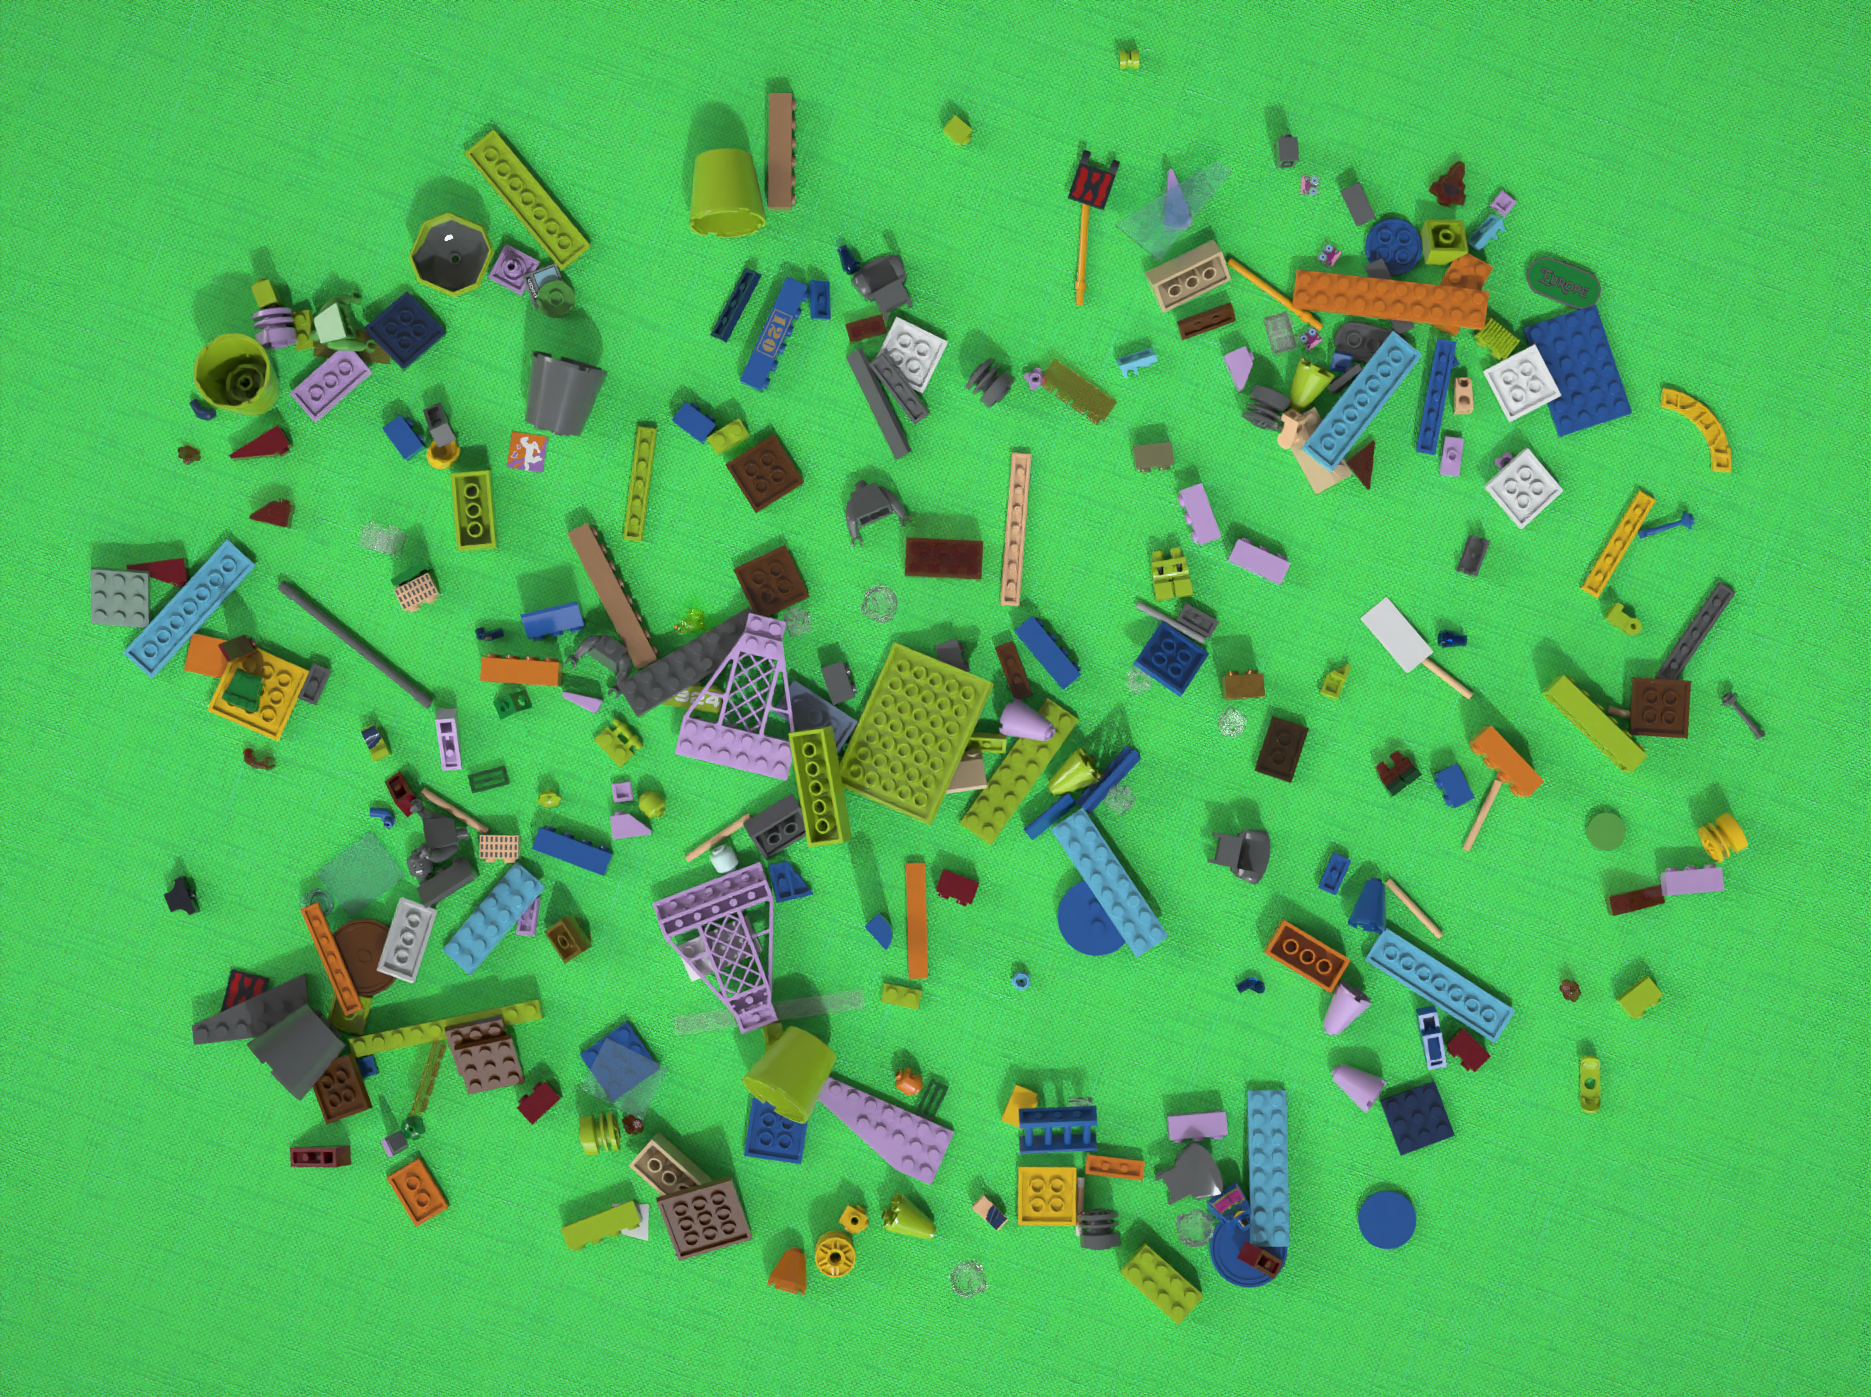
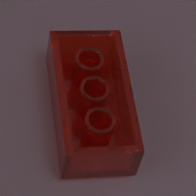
(943, 559)

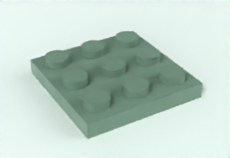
(120, 597)

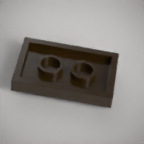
(1281, 749)

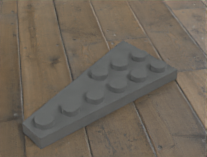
(254, 1014)

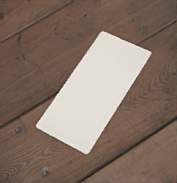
(1396, 635)

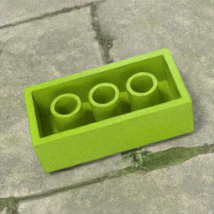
(474, 511)
(1161, 1283)

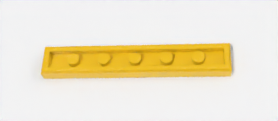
(1618, 544)

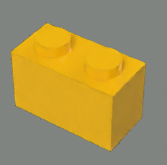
(1020, 1098)

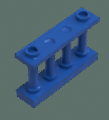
(1057, 1117)

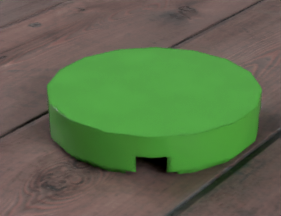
(555, 299)
(1606, 831)

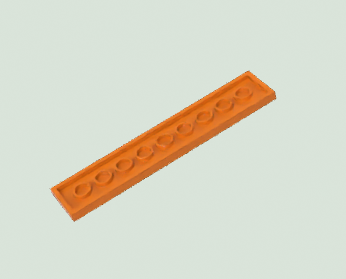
(1390, 299)

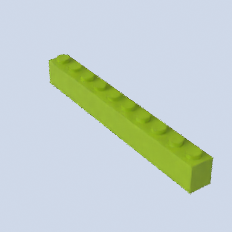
(435, 1029)

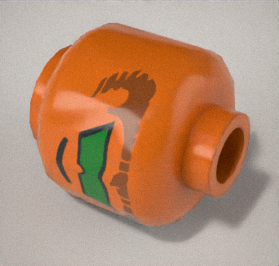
(908, 1081)

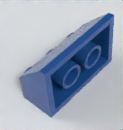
(553, 621)

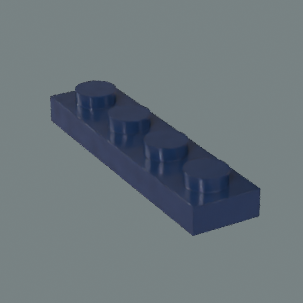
(736, 305)

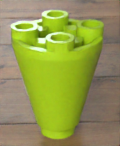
(1308, 384)
(1075, 773)
(907, 1219)

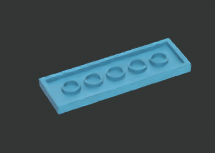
(494, 918)

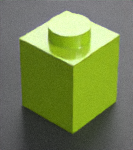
(958, 132)

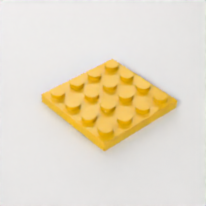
(277, 697)

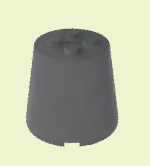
(561, 393)
(299, 1049)

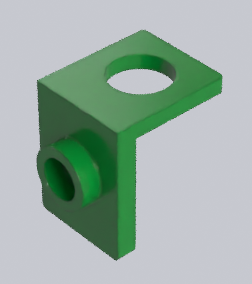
(509, 704)

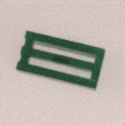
(472, 783)
(938, 1085)

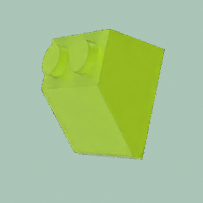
(1443, 241)

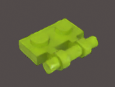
(614, 747)

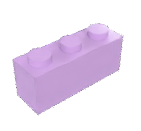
(1199, 514)
(1259, 561)
(1692, 880)
(1197, 1125)

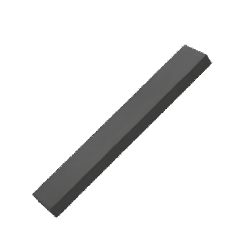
(878, 404)
(1695, 632)

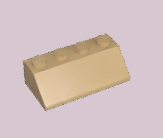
(1188, 276)
(1316, 474)
(969, 773)
(667, 1167)

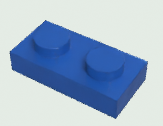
(820, 300)
(1334, 873)

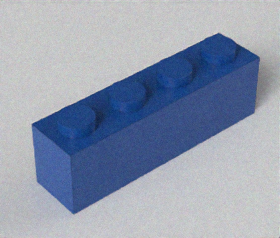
(1047, 652)
(573, 851)

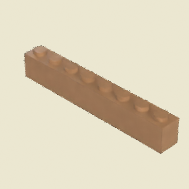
(613, 597)

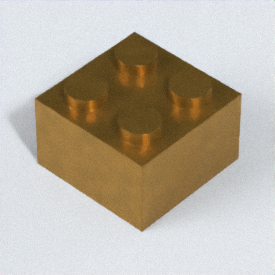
(1243, 686)

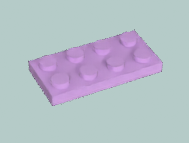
(331, 383)

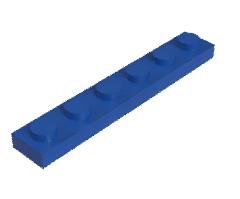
(1436, 396)

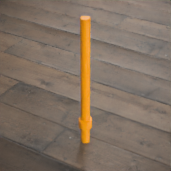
(1080, 285)
(1305, 316)

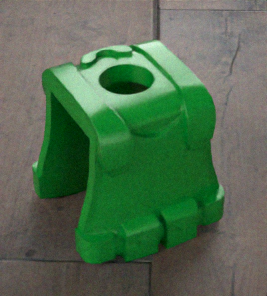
(244, 691)

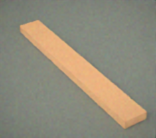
(1015, 529)

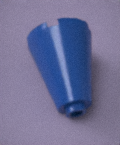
(1370, 908)

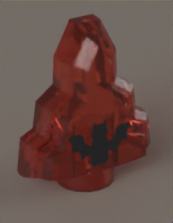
(1450, 186)

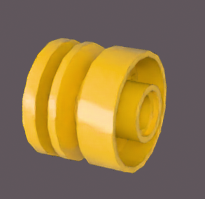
(1719, 840)
(835, 1265)

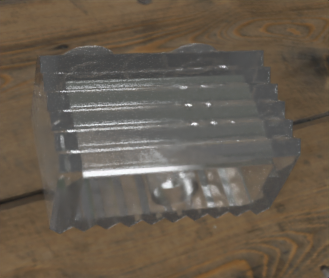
(1280, 333)

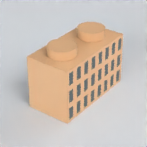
(417, 592)
(500, 847)

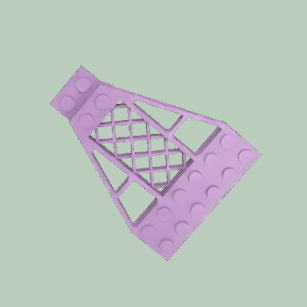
(734, 745)
(712, 902)

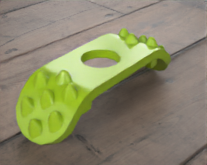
(1590, 1097)

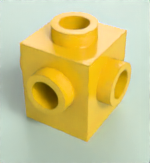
(850, 1212)

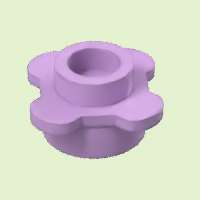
(1030, 378)
(1505, 458)

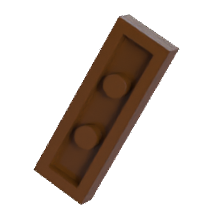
(1206, 321)
(1013, 670)

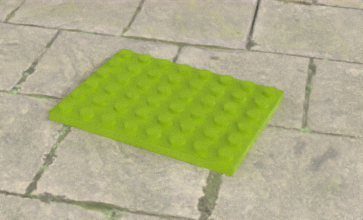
(913, 733)

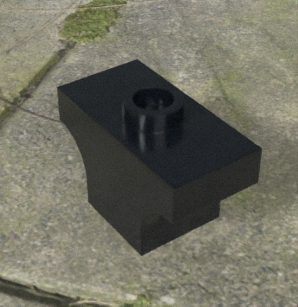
(182, 897)

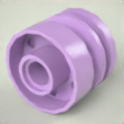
(274, 323)

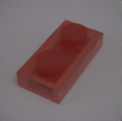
(866, 328)

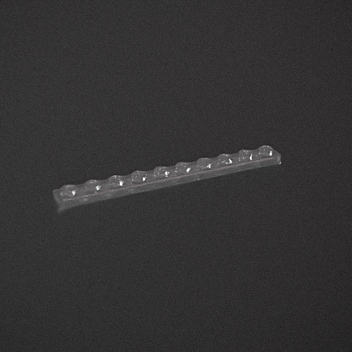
(784, 1010)

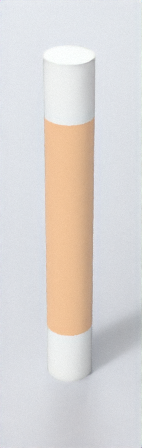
(1079, 1203)

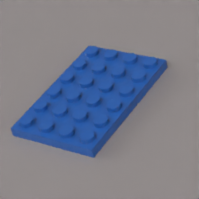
(1582, 369)

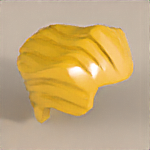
(442, 456)

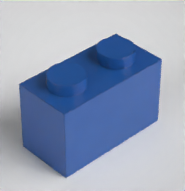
(694, 422)
(404, 438)
(1453, 785)

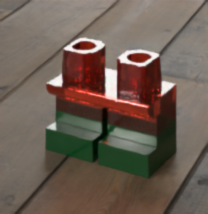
(1402, 767)

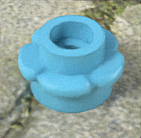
(1026, 980)

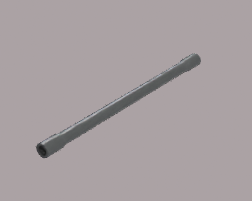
(416, 693)

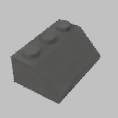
(777, 826)
(446, 881)

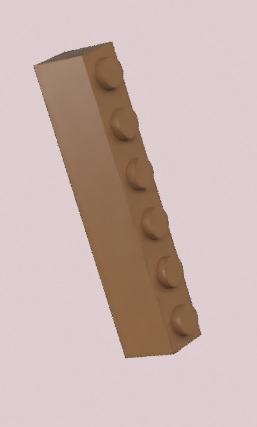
(780, 152)

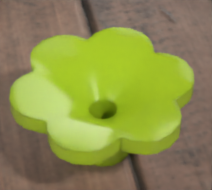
(549, 799)

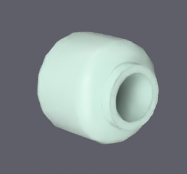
(724, 859)

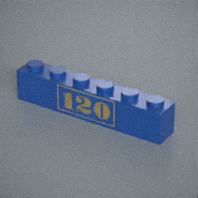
(774, 334)

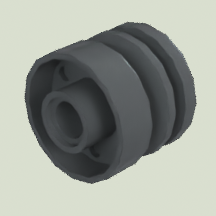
(993, 385)
(1267, 405)
(1099, 1229)

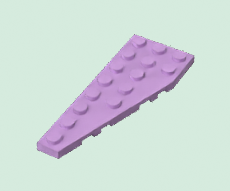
(897, 1135)

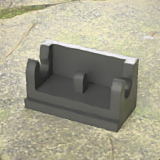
(1358, 204)
(1472, 556)

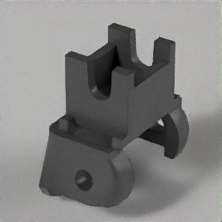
(883, 283)
(1244, 854)
(1192, 1174)

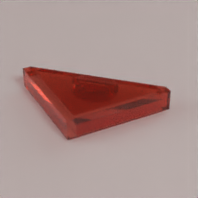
(1362, 464)

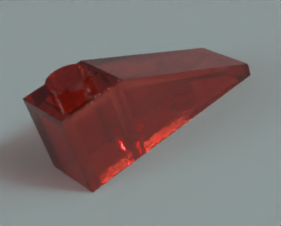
(1634, 900)

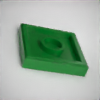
(412, 573)

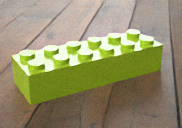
(1594, 724)
(820, 786)

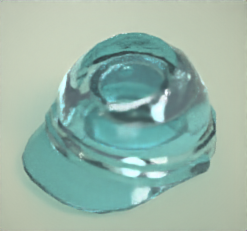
(318, 895)

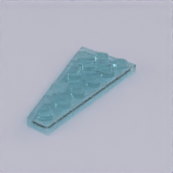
(1168, 216)

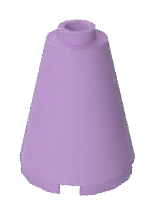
(1025, 722)
(1344, 1008)
(1358, 1085)

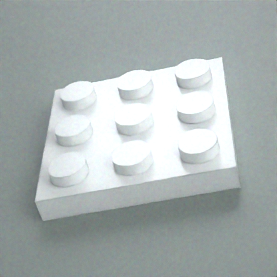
(913, 352)
(1522, 383)
(1523, 488)

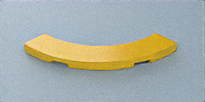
(1705, 422)

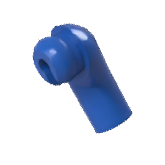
(385, 815)

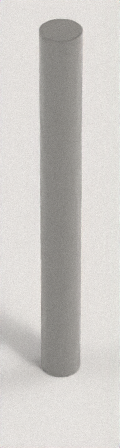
(1171, 622)

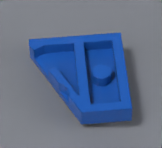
(787, 883)

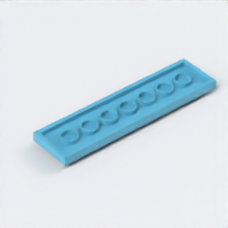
(1361, 401)
(189, 609)
(1109, 882)
(1439, 985)
(1268, 1168)

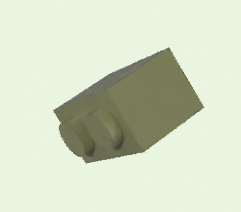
(1153, 456)

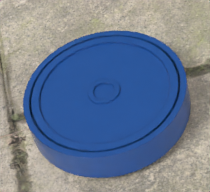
(1086, 923)
(1224, 1250)

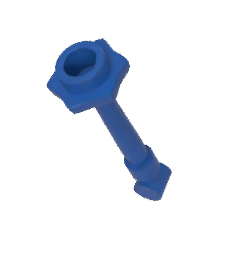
(1686, 520)

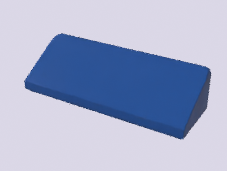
(1050, 816)

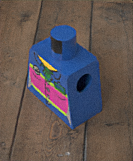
(1231, 1208)

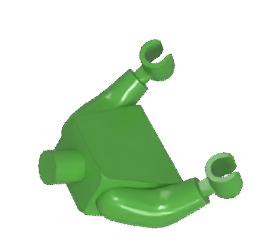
(335, 325)

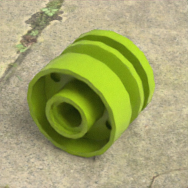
(594, 1133)

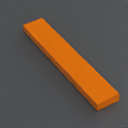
(917, 920)
(332, 958)

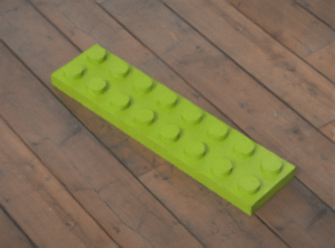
(527, 200)
(1016, 776)

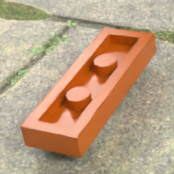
(1114, 1167)

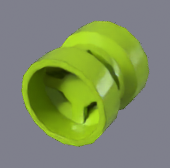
(1124, 59)

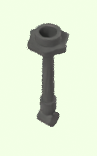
(1729, 700)

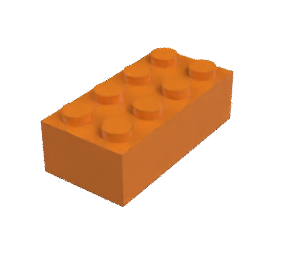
(1464, 273)
(518, 671)
(1505, 761)
(1306, 956)

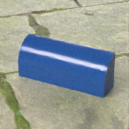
(881, 930)

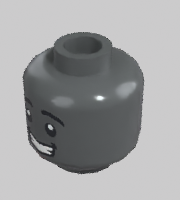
(419, 867)

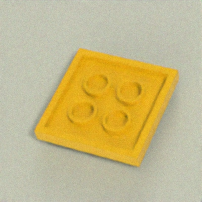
(1046, 1195)

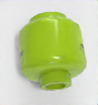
(652, 804)

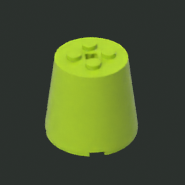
(726, 195)
(228, 367)
(792, 1074)

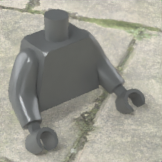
(869, 505)
(609, 654)
(439, 834)

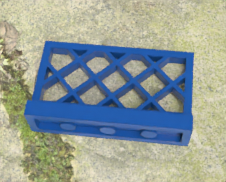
(1111, 776)

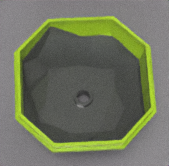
(441, 241)

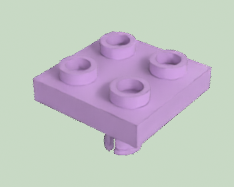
(511, 267)

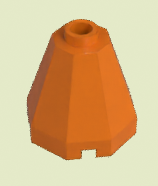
(790, 1272)

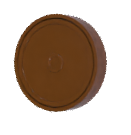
(361, 948)

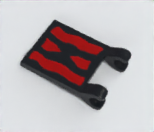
(1091, 184)
(243, 987)

